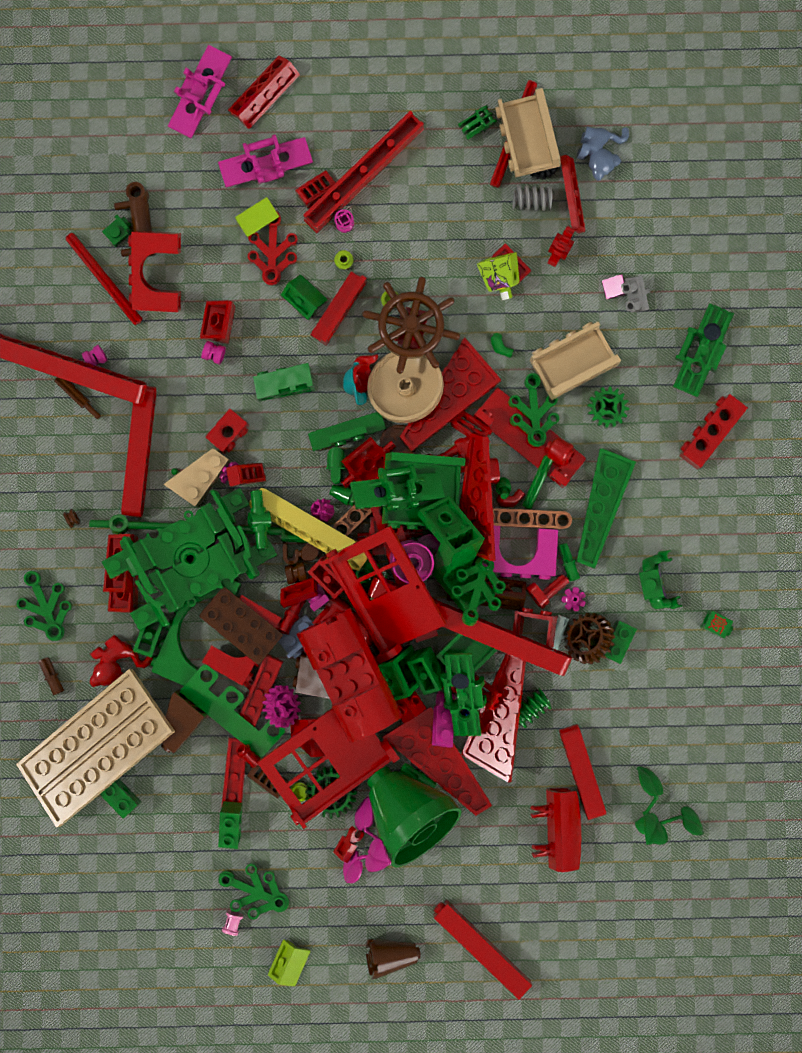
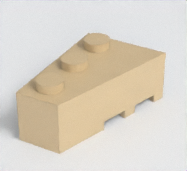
(199, 477)

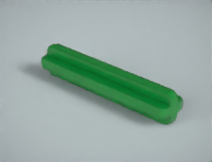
(537, 483)

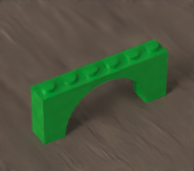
(171, 660)

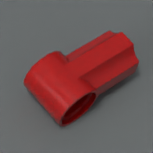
(332, 607)

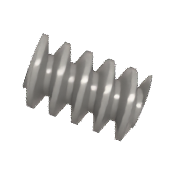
(532, 197)

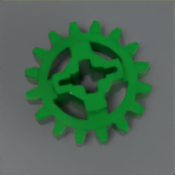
(601, 399)

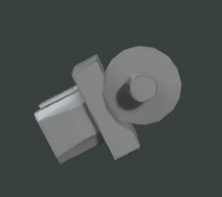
(636, 294)

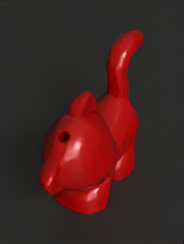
(108, 669)

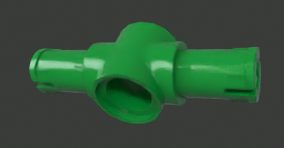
(259, 519)

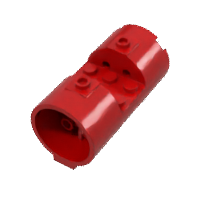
(350, 675)

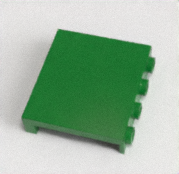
(449, 471)

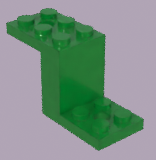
(458, 546)

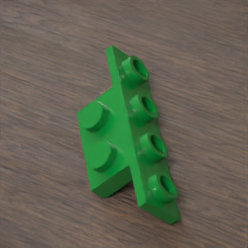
(349, 430)

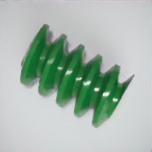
(532, 707)

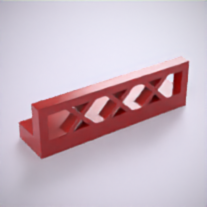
(265, 92)
(339, 308)

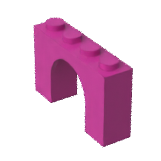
(541, 564)

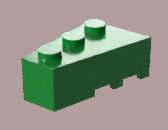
(284, 382)

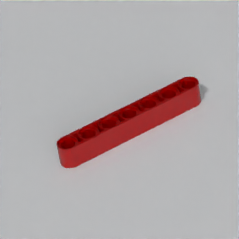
(138, 455)

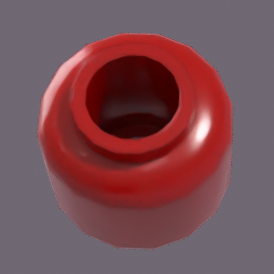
(560, 451)

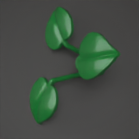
(649, 823)

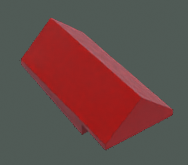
(121, 589)

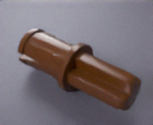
(51, 676)

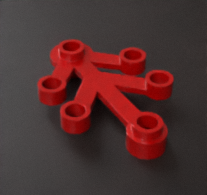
(272, 253)

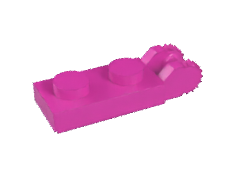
(442, 723)

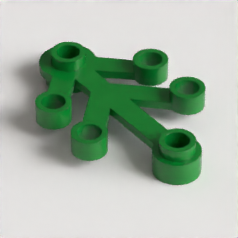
(533, 412)
(478, 586)
(45, 609)
(257, 892)

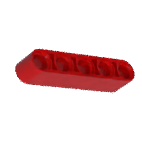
(582, 772)

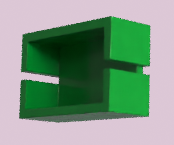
(463, 644)

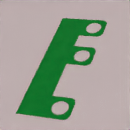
(223, 712)

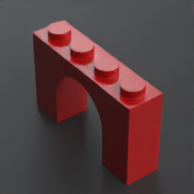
(143, 295)
(239, 668)

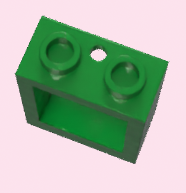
(391, 670)

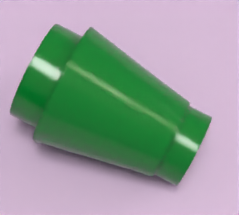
(342, 494)

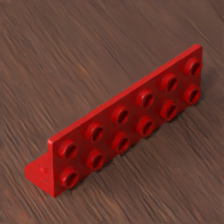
(497, 414)

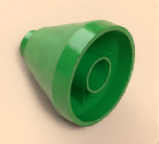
(409, 815)

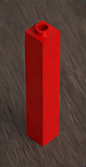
(482, 949)

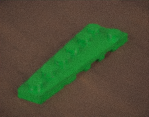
(606, 493)

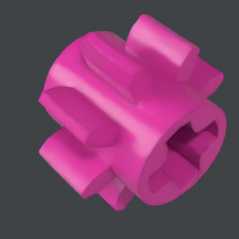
(322, 510)

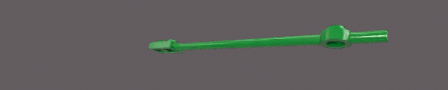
(121, 519)

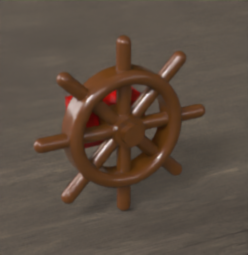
(412, 325)

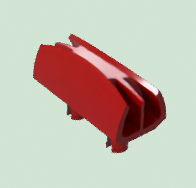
(563, 829)

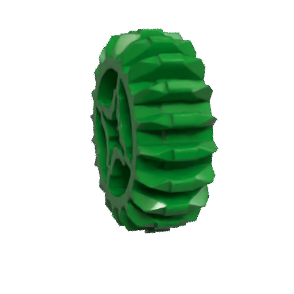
(336, 808)

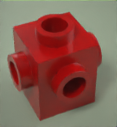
(410, 707)

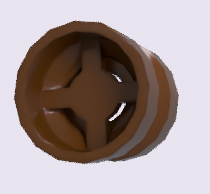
(295, 573)

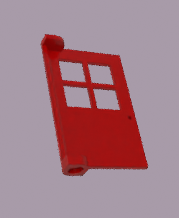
(396, 614)
(351, 760)

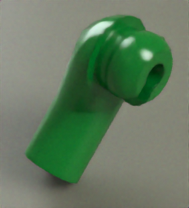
(498, 345)

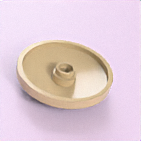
(405, 395)

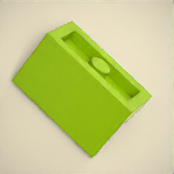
(256, 217)
(288, 964)

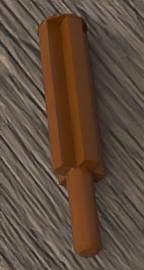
(76, 395)

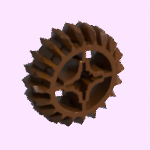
(596, 641)

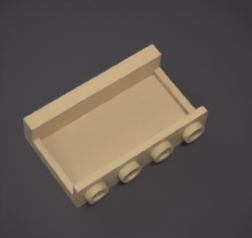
(528, 134)
(573, 360)

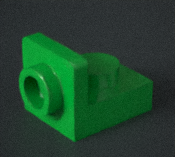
(117, 230)

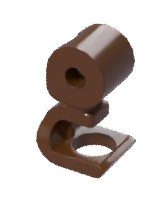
(307, 553)

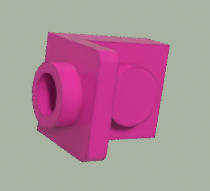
(320, 600)

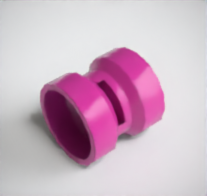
(344, 225)
(213, 352)
(89, 356)

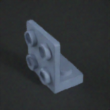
(291, 642)

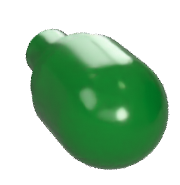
(503, 487)

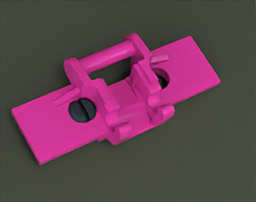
(208, 72)
(266, 168)

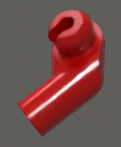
(512, 500)

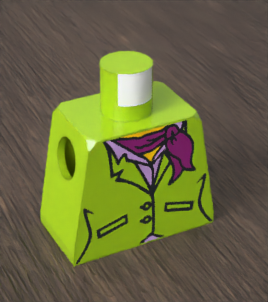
(500, 273)

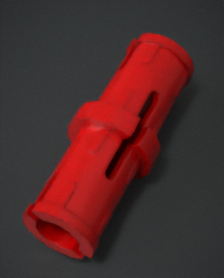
(290, 617)

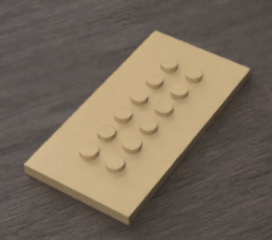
(95, 747)

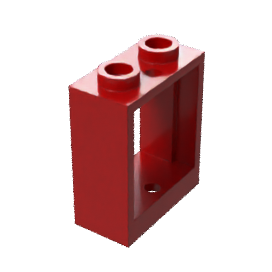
(544, 615)

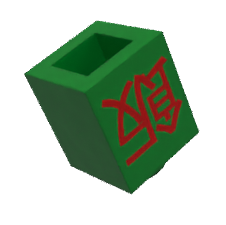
(717, 624)

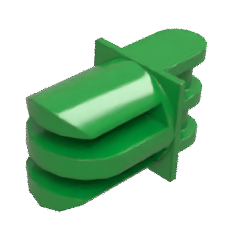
(475, 123)
(335, 465)

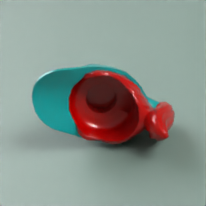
(356, 378)

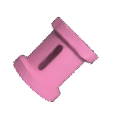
(232, 923)

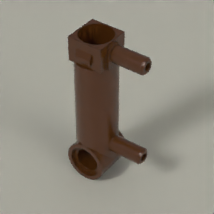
(139, 210)

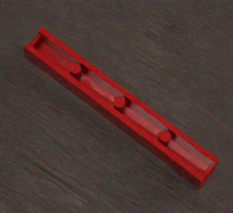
(363, 171)

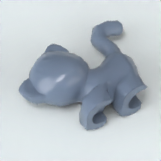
(601, 159)

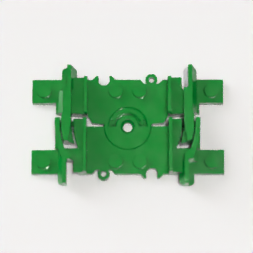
(173, 547)

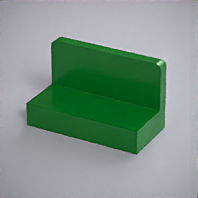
(303, 296)

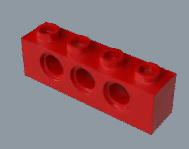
(734, 411)

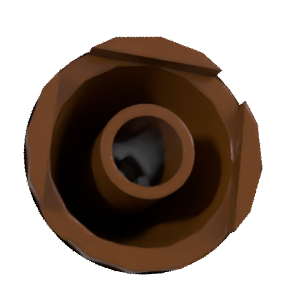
(390, 956)

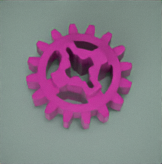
(281, 706)

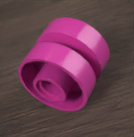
(420, 558)

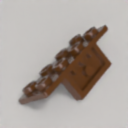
(241, 625)

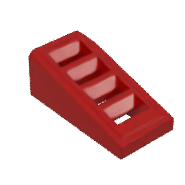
(306, 187)
(245, 474)

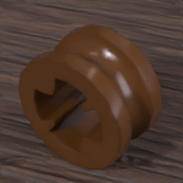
(71, 518)

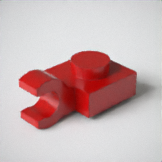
(346, 845)

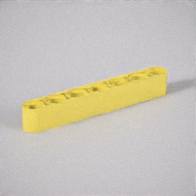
(308, 527)

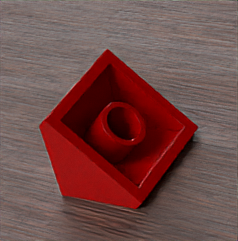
(217, 321)

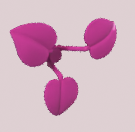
(377, 855)

